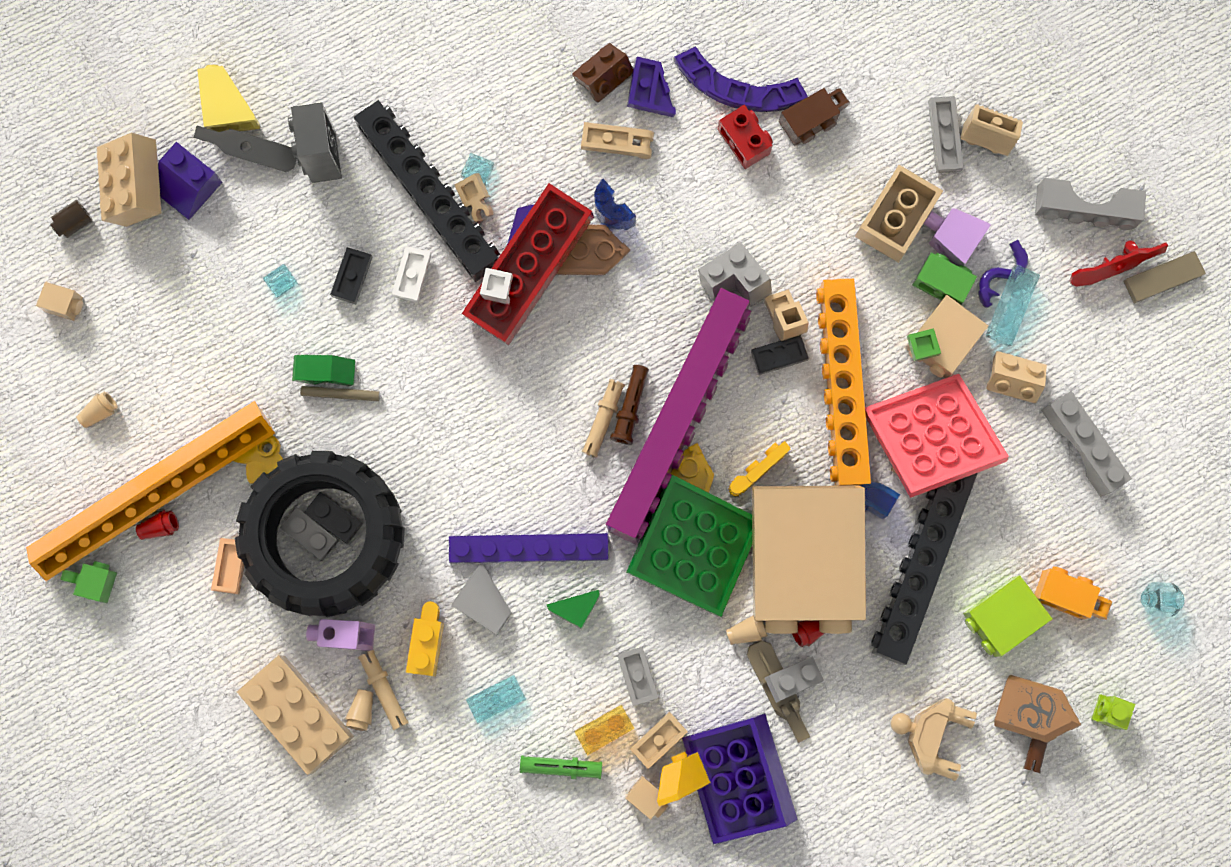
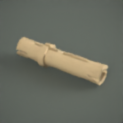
(606, 409)
(383, 690)

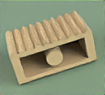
(991, 130)

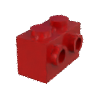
(745, 136)

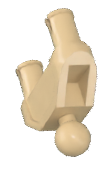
(927, 734)

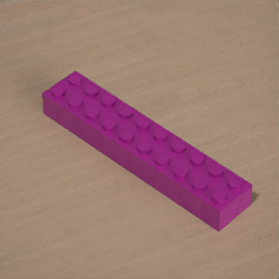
(678, 416)

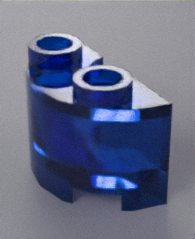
(608, 212)

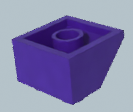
(185, 180)

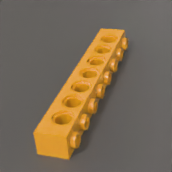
(843, 292)

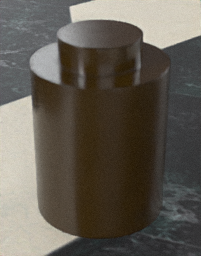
(70, 219)

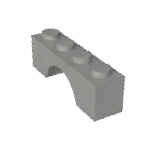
(1058, 200)
(1100, 461)

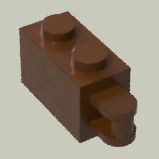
(813, 115)

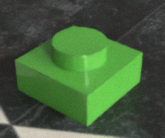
(923, 345)

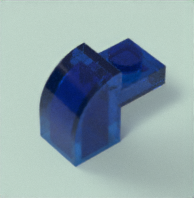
(879, 499)

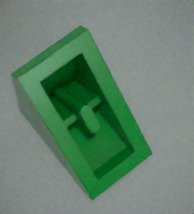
(575, 609)

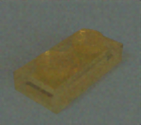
(604, 729)

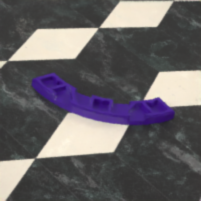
(737, 93)

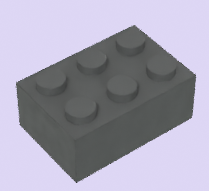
(315, 142)

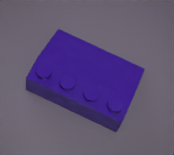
(745, 778)

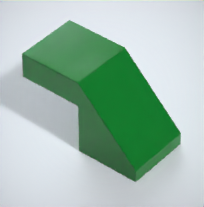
(322, 369)

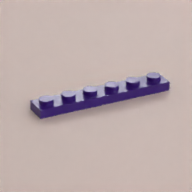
(528, 548)

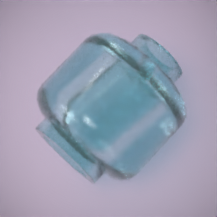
(1162, 599)

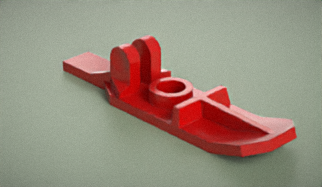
(1130, 259)

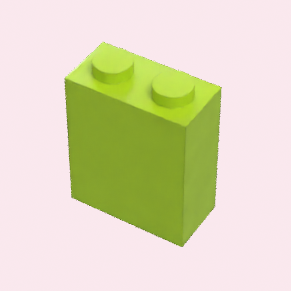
(1006, 616)

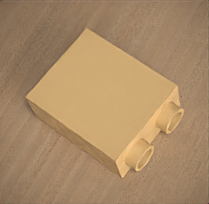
(808, 557)

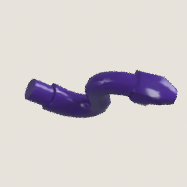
(985, 291)

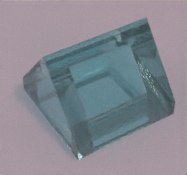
(280, 280)

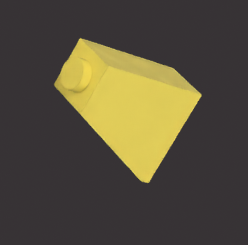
(222, 102)

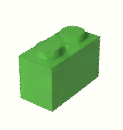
(944, 278)

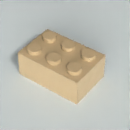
(128, 180)
(898, 213)

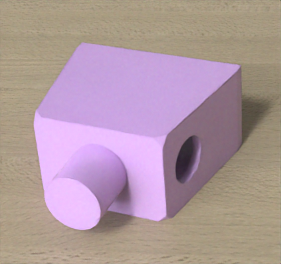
(956, 234)
(342, 634)

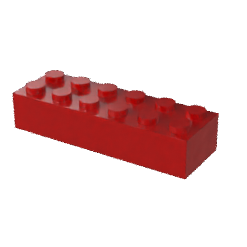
(533, 259)

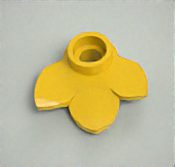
(261, 461)

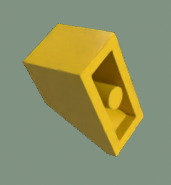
(681, 778)

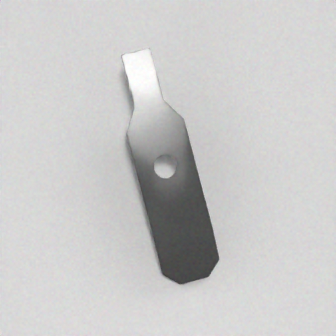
(261, 151)

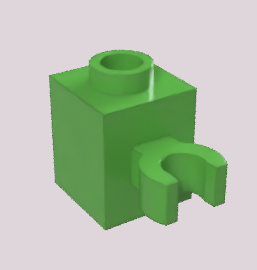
(93, 582)

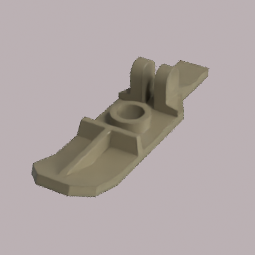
(764, 663)

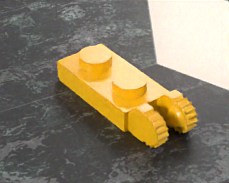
(757, 470)

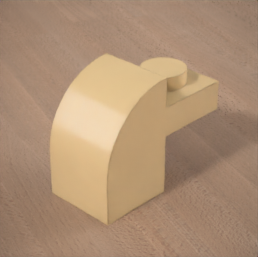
(786, 315)

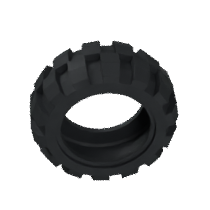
(270, 500)

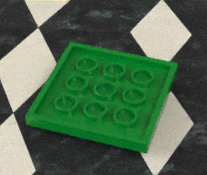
(694, 546)

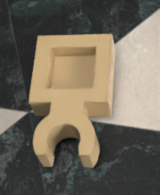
(472, 193)

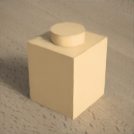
(60, 301)
(644, 798)

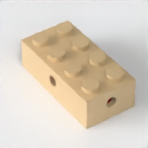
(295, 714)

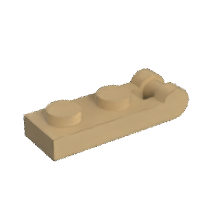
(616, 140)

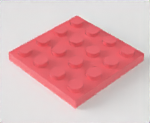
(935, 435)

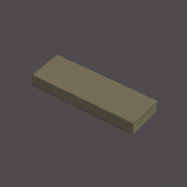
(1164, 277)

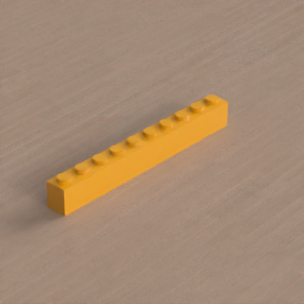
(149, 491)

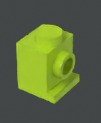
(1113, 712)

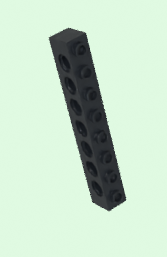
(370, 122)
(928, 575)

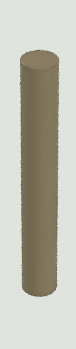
(340, 393)

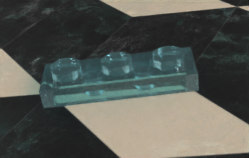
(1012, 305)

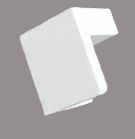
(496, 286)

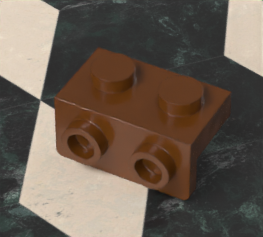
(604, 71)

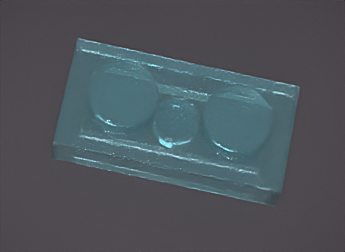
(495, 699)

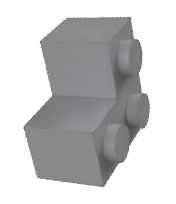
(736, 271)

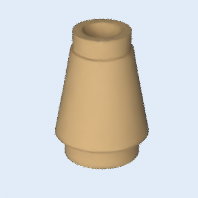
(97, 409)
(747, 631)
(360, 712)

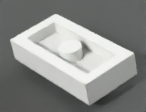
(411, 274)

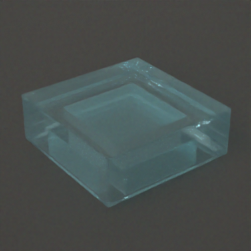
(479, 165)

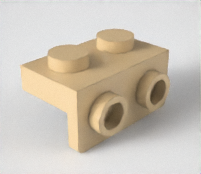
(1017, 377)

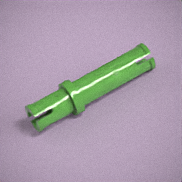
(594, 769)

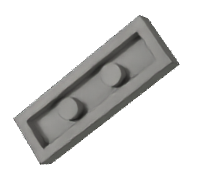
(945, 134)

